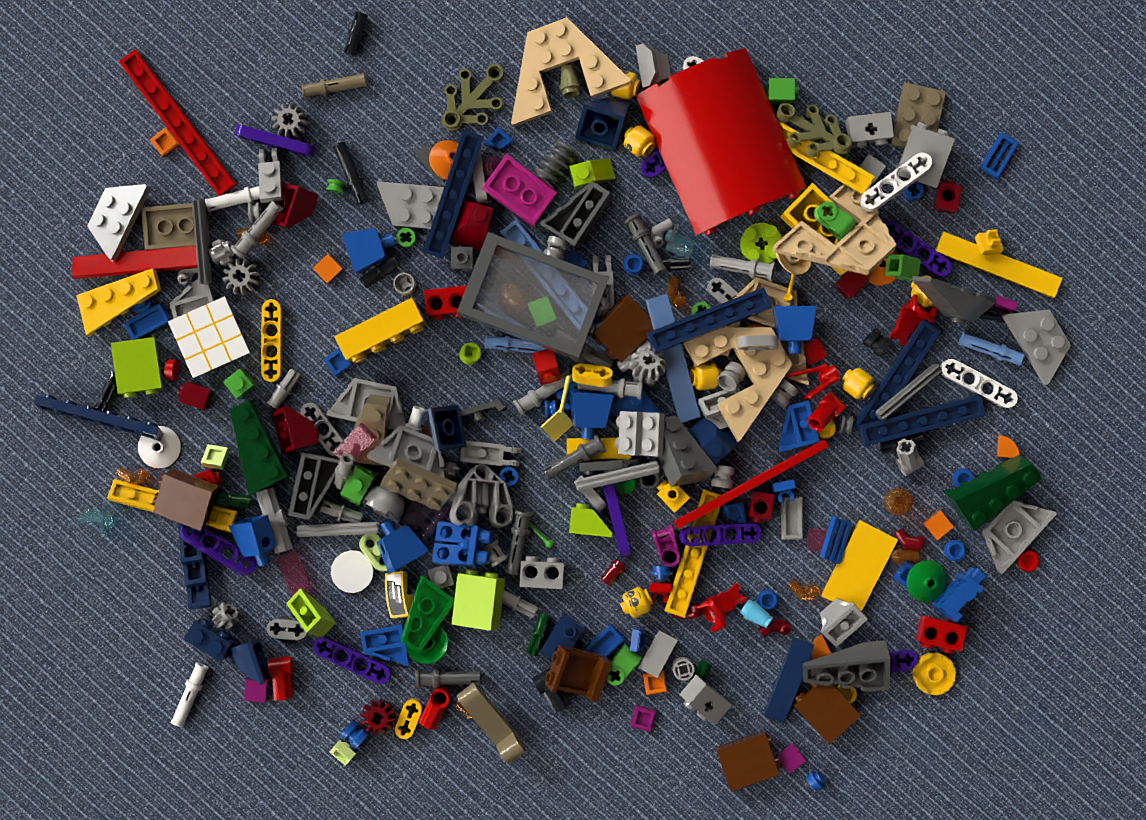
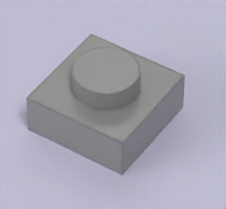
(441, 576)

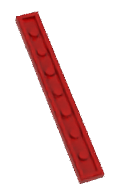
(177, 123)
(749, 484)

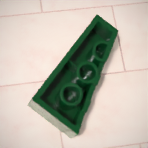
(257, 451)
(992, 491)

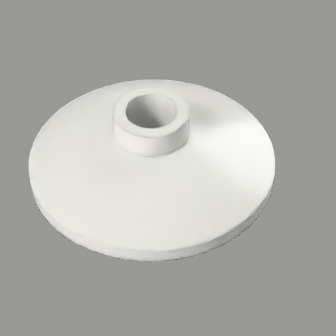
(166, 455)

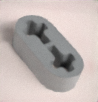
(724, 287)
(757, 342)
(594, 498)
(285, 634)

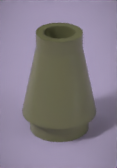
(569, 83)

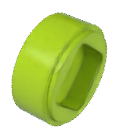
(470, 353)

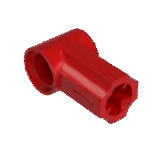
(828, 409)
(281, 672)
(435, 708)

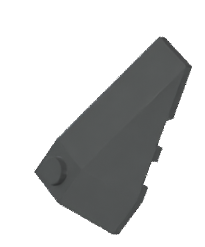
(954, 301)
(857, 666)

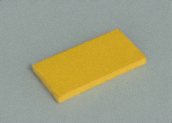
(860, 565)

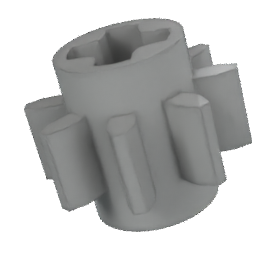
(221, 252)
(225, 616)

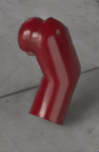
(910, 543)
(692, 613)
(776, 625)

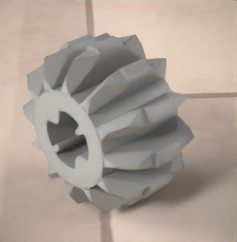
(292, 113)
(236, 284)
(647, 365)

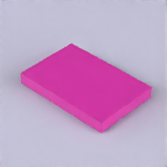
(519, 190)

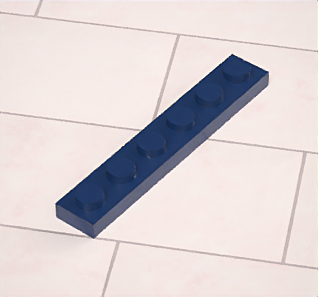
(453, 193)
(709, 320)
(900, 371)
(90, 414)
(921, 420)

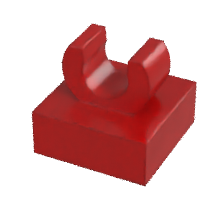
(659, 588)

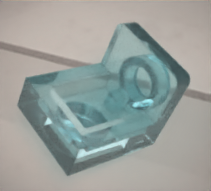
(678, 243)
(93, 515)

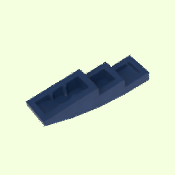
(195, 573)
(788, 680)

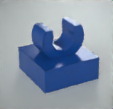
(783, 488)

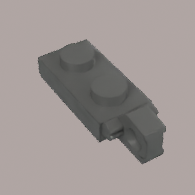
(592, 466)

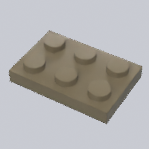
(915, 106)
(169, 226)
(418, 484)

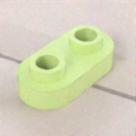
(372, 554)

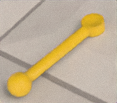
(788, 297)

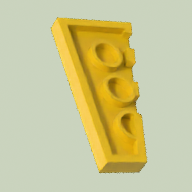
(109, 301)

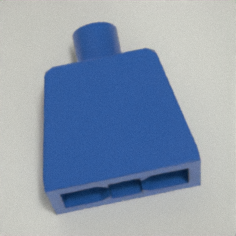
(367, 248)
(794, 325)
(590, 410)
(254, 537)
(399, 546)

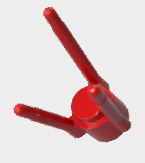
(827, 376)

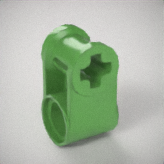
(837, 221)
(624, 662)

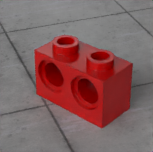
(447, 296)
(942, 629)

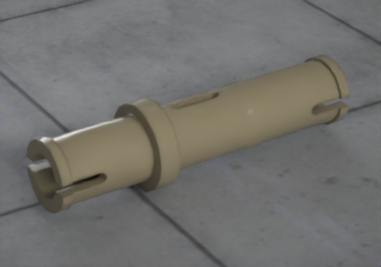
(334, 85)

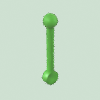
(548, 543)

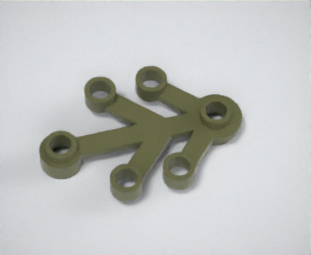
(470, 101)
(836, 141)

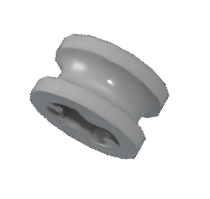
(254, 211)

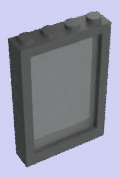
(533, 296)

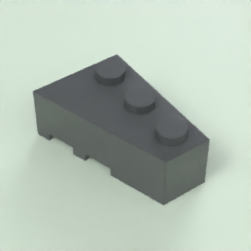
(579, 215)
(682, 456)
(312, 484)

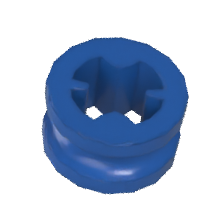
(907, 194)
(550, 409)
(514, 473)

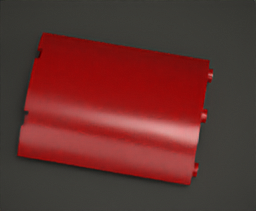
(720, 141)

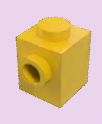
(672, 496)

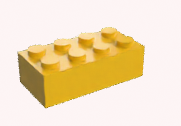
(803, 210)
(381, 330)

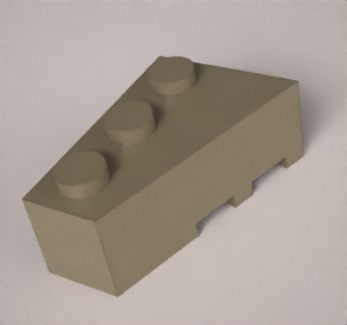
(376, 418)

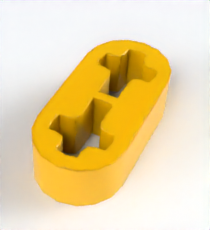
(592, 375)
(404, 716)

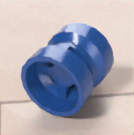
(354, 734)

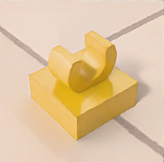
(989, 242)

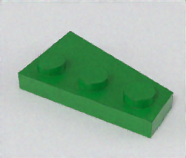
(425, 615)

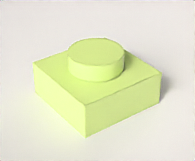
(215, 457)
(342, 752)

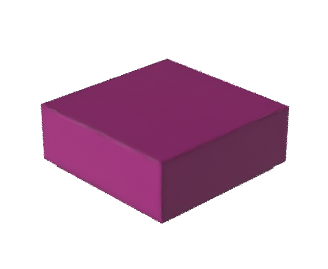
(1005, 304)
(255, 691)
(643, 718)
(790, 758)

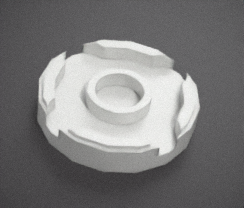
(352, 571)

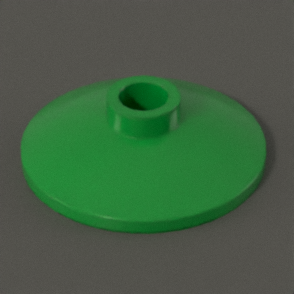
(920, 576)
(435, 651)

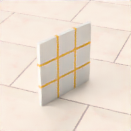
(208, 337)

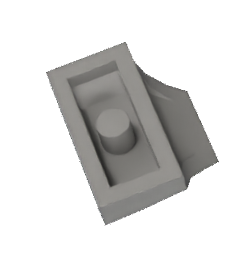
(652, 65)
(710, 409)
(841, 620)

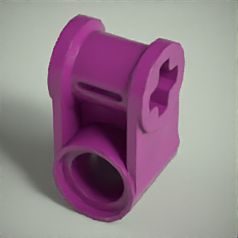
(666, 544)

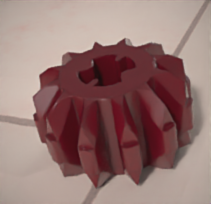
(375, 724)

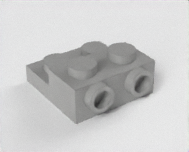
(640, 433)

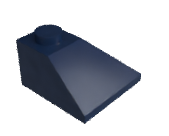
(602, 122)
(446, 427)
(712, 440)
(251, 660)

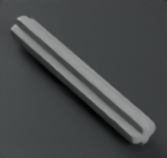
(617, 476)
(338, 529)

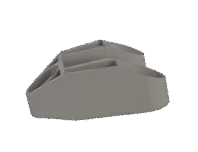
(485, 492)

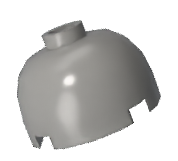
(385, 503)

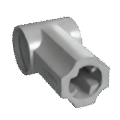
(909, 458)

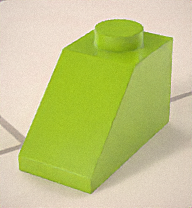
(592, 170)
(587, 522)
(310, 614)

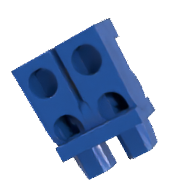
(468, 545)
(959, 592)

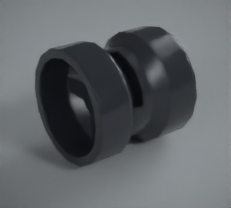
(877, 342)

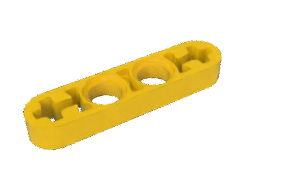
(267, 340)

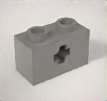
(880, 123)
(705, 700)

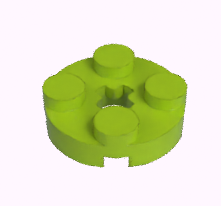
(752, 235)

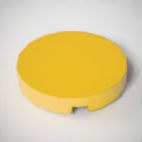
(934, 673)

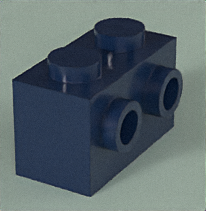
(565, 633)
(210, 639)

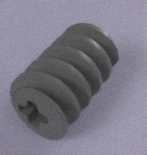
(555, 163)

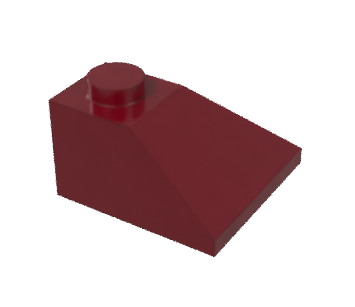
(296, 204)
(472, 225)
(293, 430)

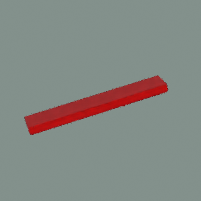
(134, 262)

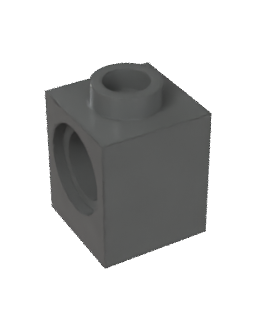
(462, 258)

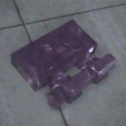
(415, 517)

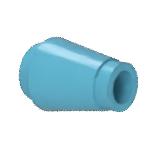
(755, 613)

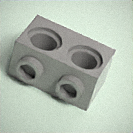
(541, 580)

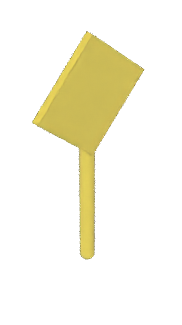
(559, 422)

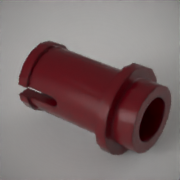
(613, 572)

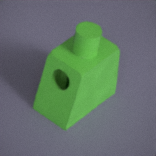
(359, 483)

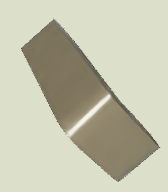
(492, 722)

